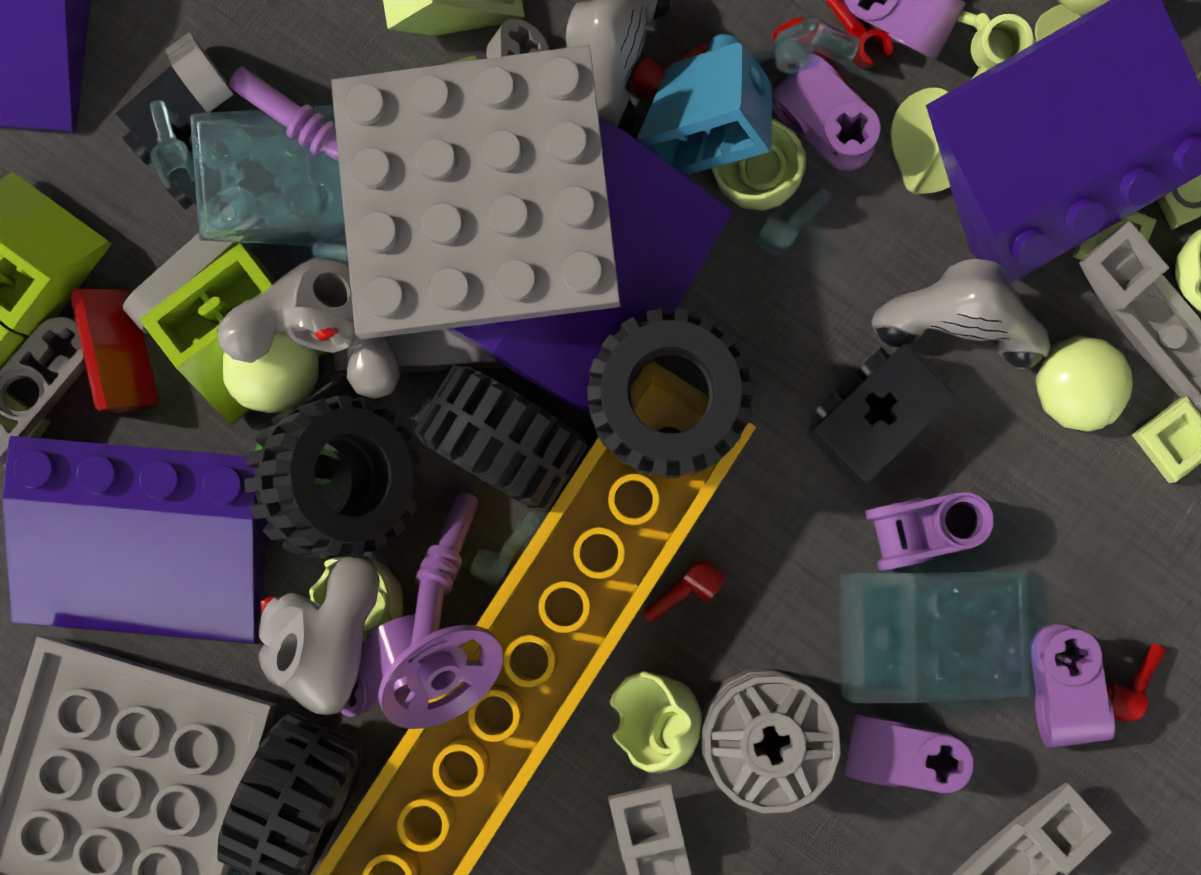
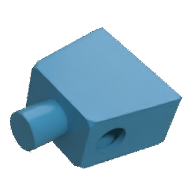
(711, 109)

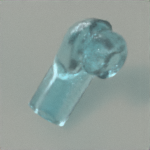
(810, 36)

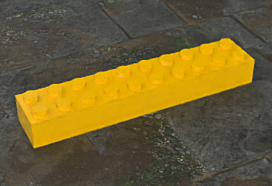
(556, 629)

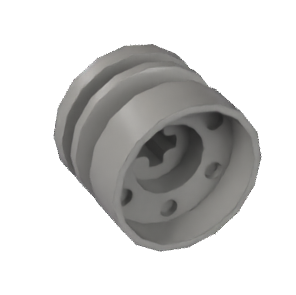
(735, 722)

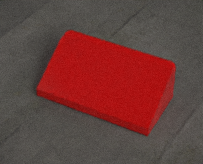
(113, 352)

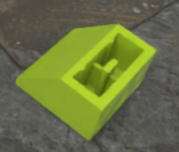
(41, 255)
(189, 320)

